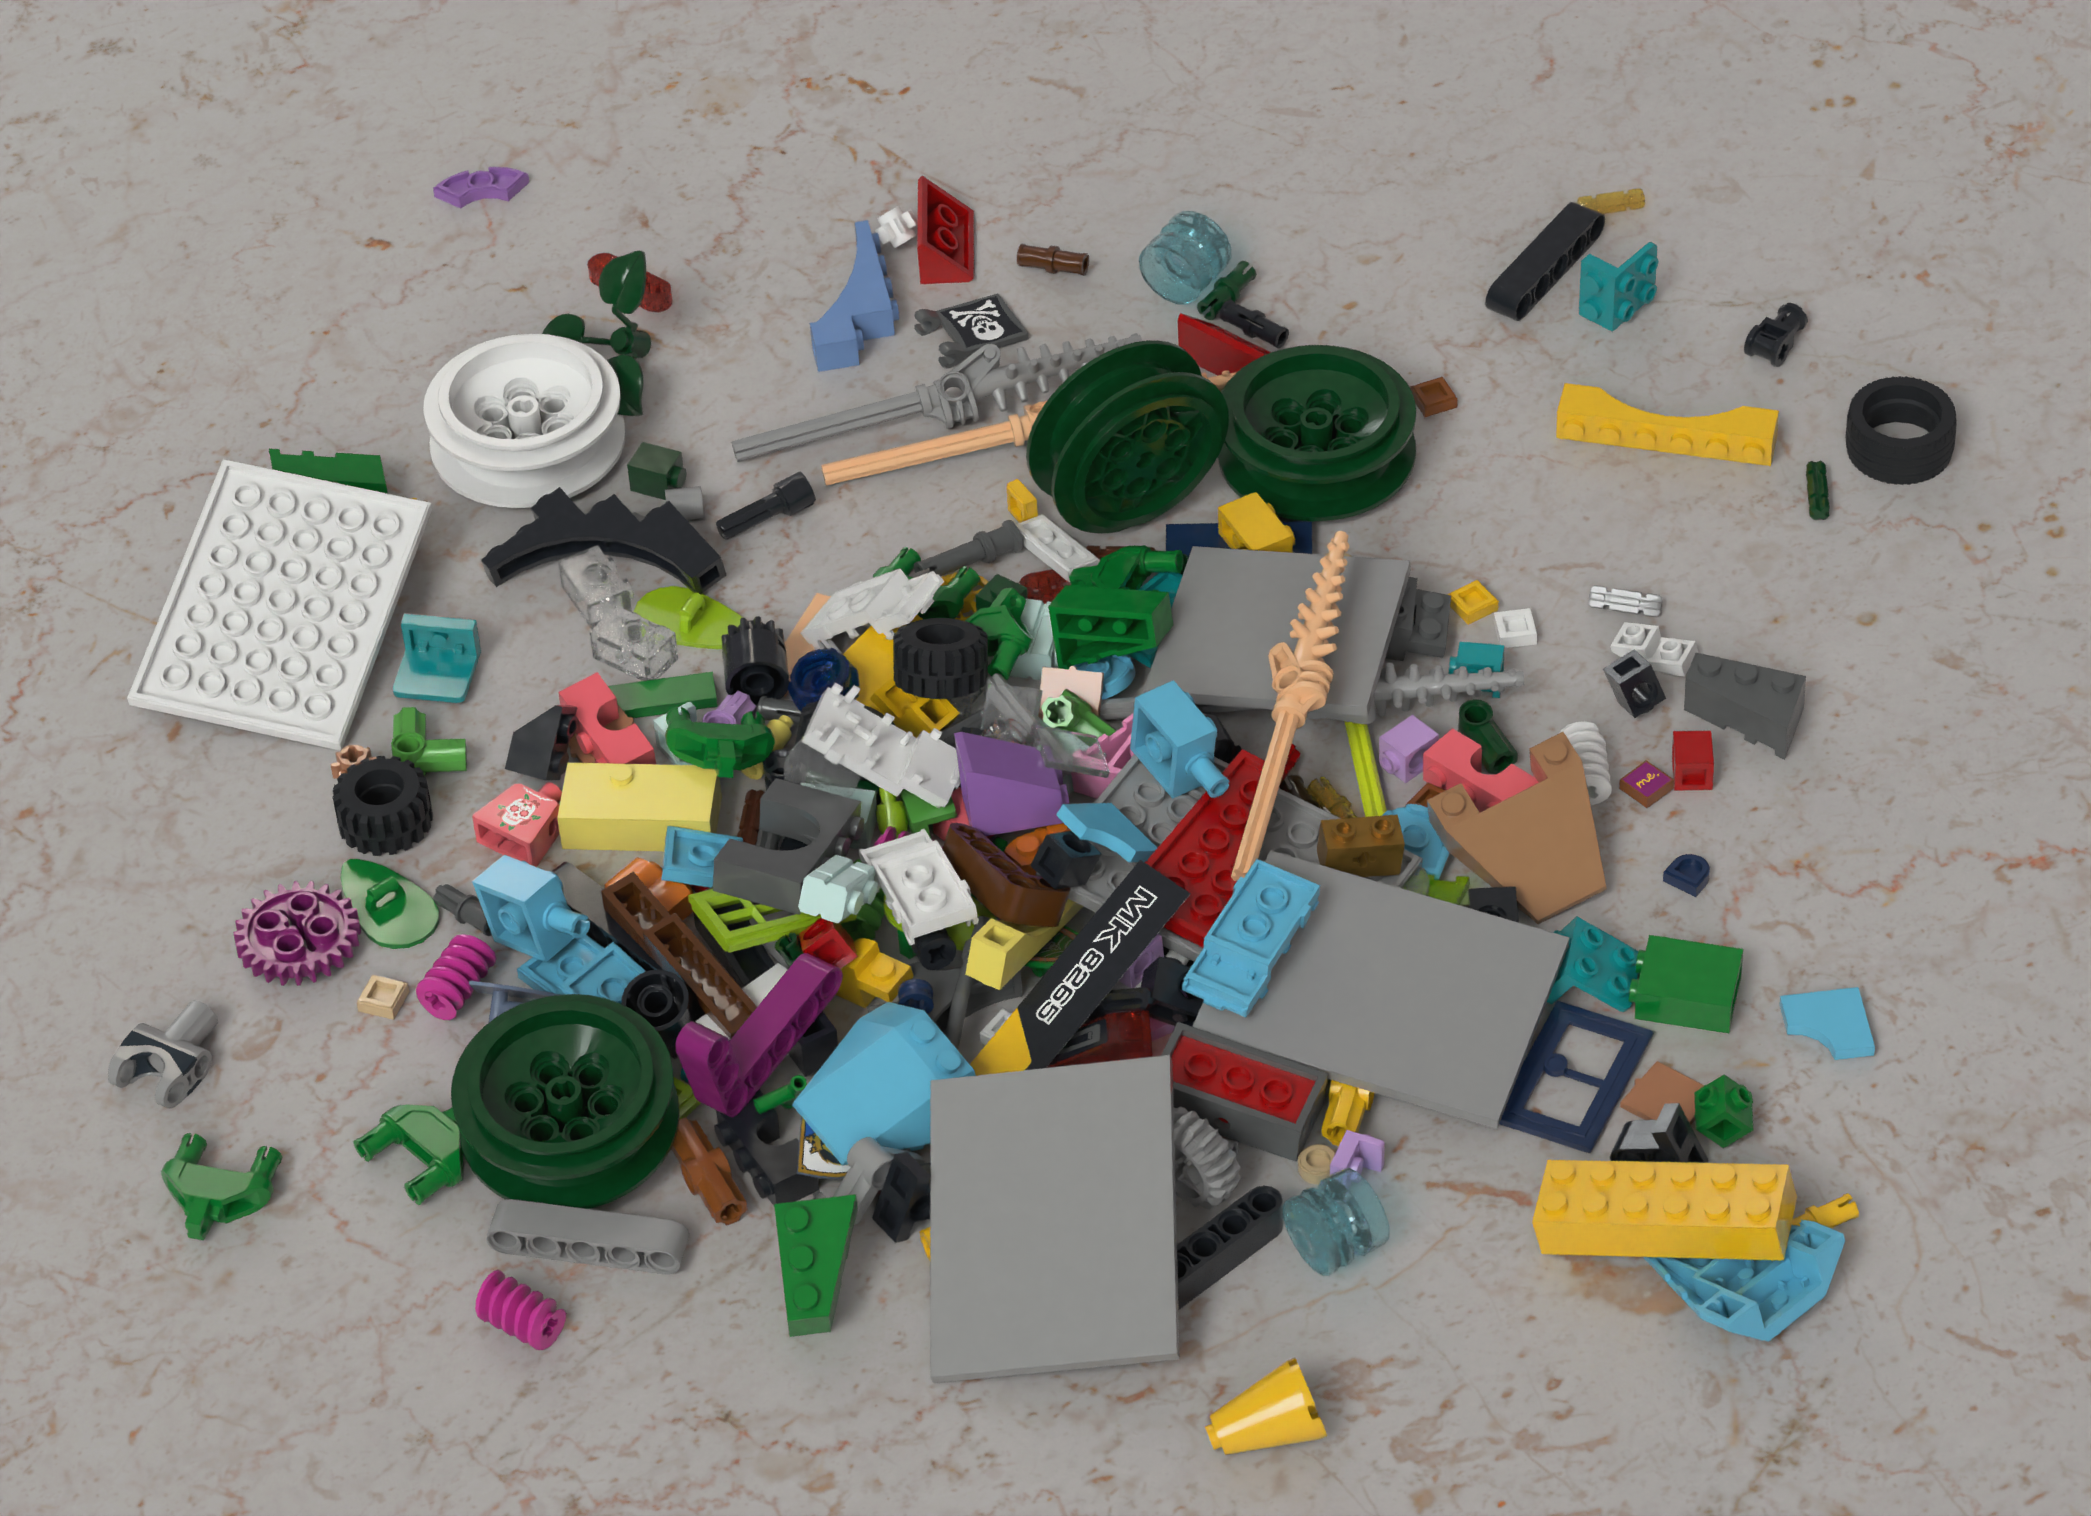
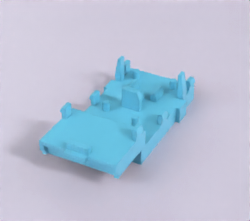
(1250, 937)

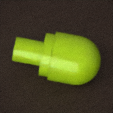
(891, 813)

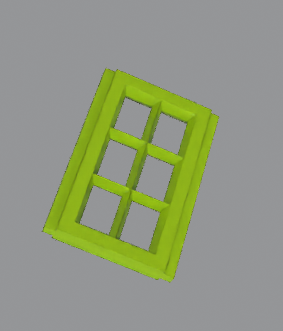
(750, 936)

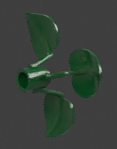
(622, 285)

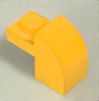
(914, 712)
(872, 975)

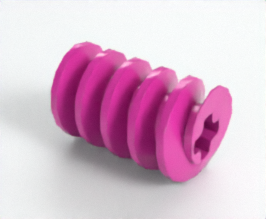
(448, 980)
(519, 1311)

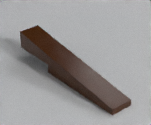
(678, 951)

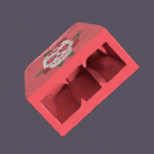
(520, 822)

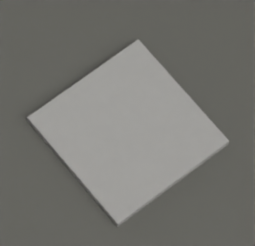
(1242, 605)

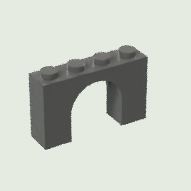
(798, 812)

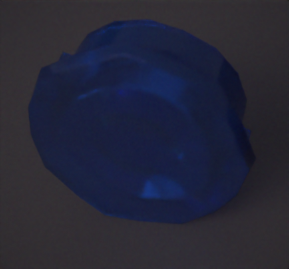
(817, 672)

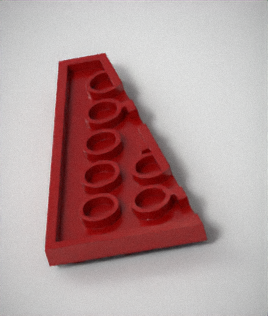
(1205, 847)

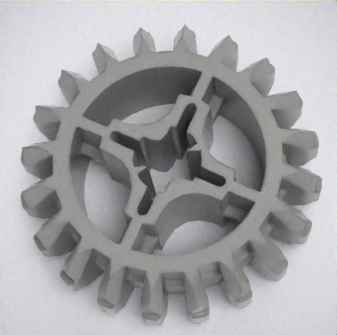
(1203, 1161)

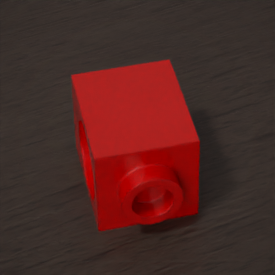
(1692, 760)
(828, 942)

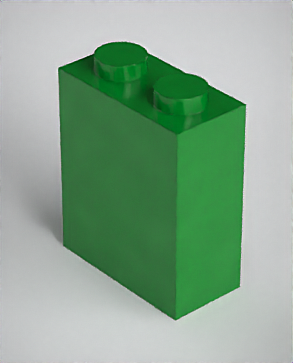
(1687, 983)

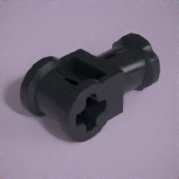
(1775, 337)

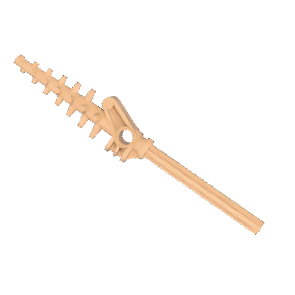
(1014, 430)
(1301, 685)

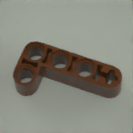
(1000, 882)

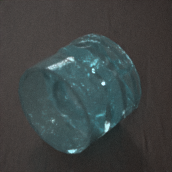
(1185, 257)
(1336, 1221)

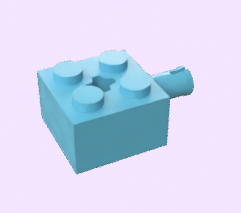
(1176, 741)
(527, 908)

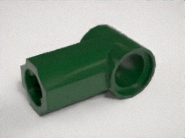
(1477, 724)

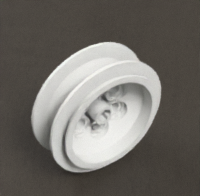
(524, 419)

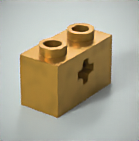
(1362, 845)

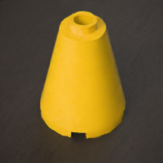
(1268, 1414)

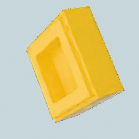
(1021, 501)
(1473, 602)

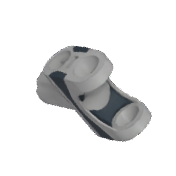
(167, 1054)

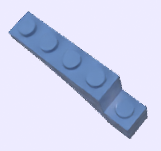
(861, 309)

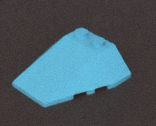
(880, 1081)
(1758, 1295)

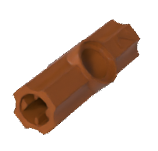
(708, 1173)

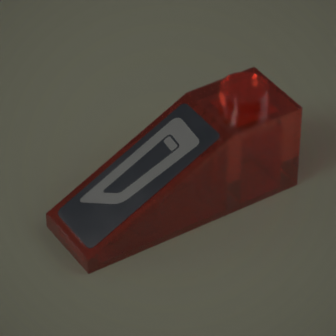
(1108, 1039)

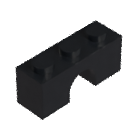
(769, 1165)

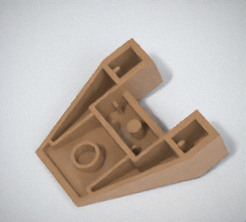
(1533, 840)

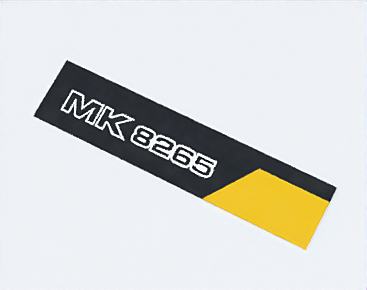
(1083, 973)

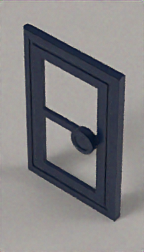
(1543, 1058)

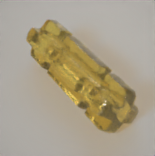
(1614, 201)

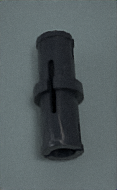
(1269, 331)

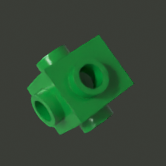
(1723, 1111)

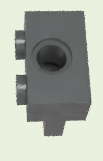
(1430, 625)

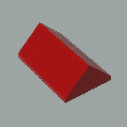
(943, 236)
(1215, 347)

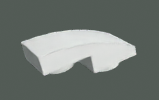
(1664, 654)

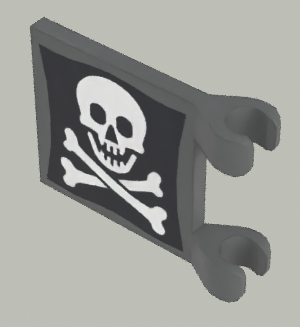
(971, 327)

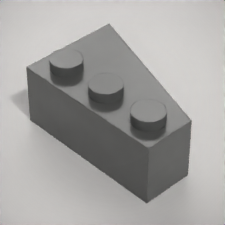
(1746, 698)

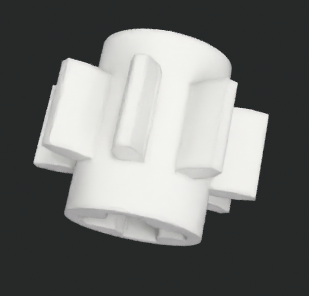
(896, 226)

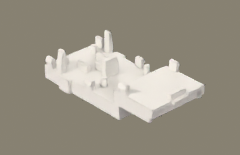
(880, 602)
(881, 750)
(920, 885)

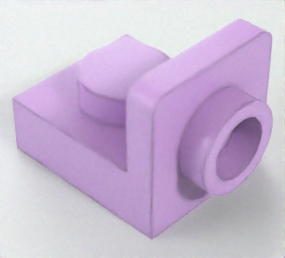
(1358, 1152)

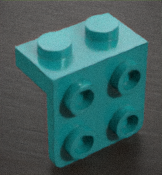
(1613, 293)
(437, 658)
(1596, 965)

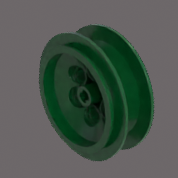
(1318, 432)
(1127, 436)
(545, 1063)

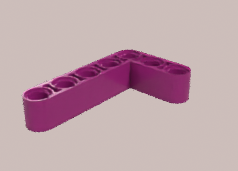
(732, 1071)

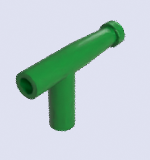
(782, 1096)

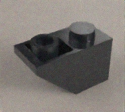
(542, 744)

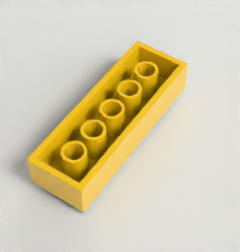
(1665, 1209)

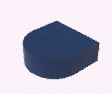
(1688, 874)

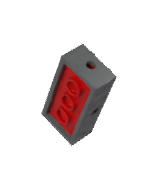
(1245, 1090)

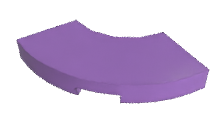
(466, 188)

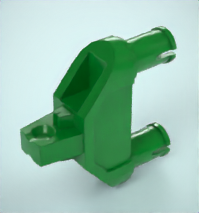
(1128, 568)
(947, 599)
(1005, 631)
(719, 744)
(426, 1134)
(217, 1193)

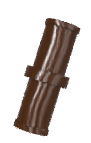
(1053, 259)

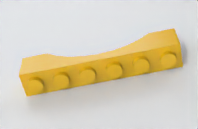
(1734, 435)

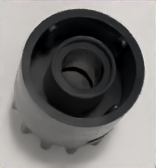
(755, 660)
(663, 1002)

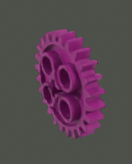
(279, 950)

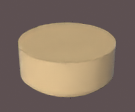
(1315, 1163)

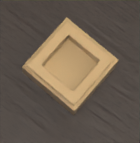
(382, 997)

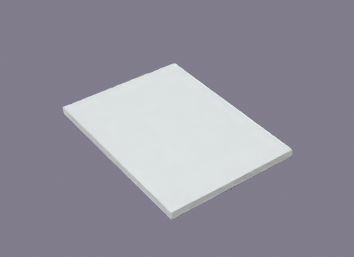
(280, 604)

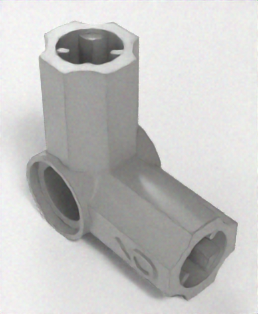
(868, 1171)

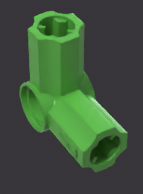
(1073, 714)
(429, 755)

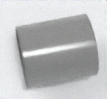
(687, 501)

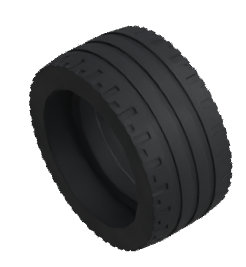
(1897, 458)

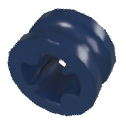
(916, 994)

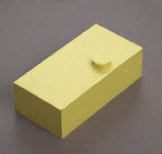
(634, 803)

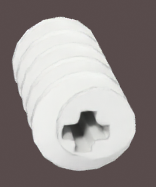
(1592, 751)

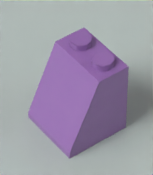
(1007, 785)

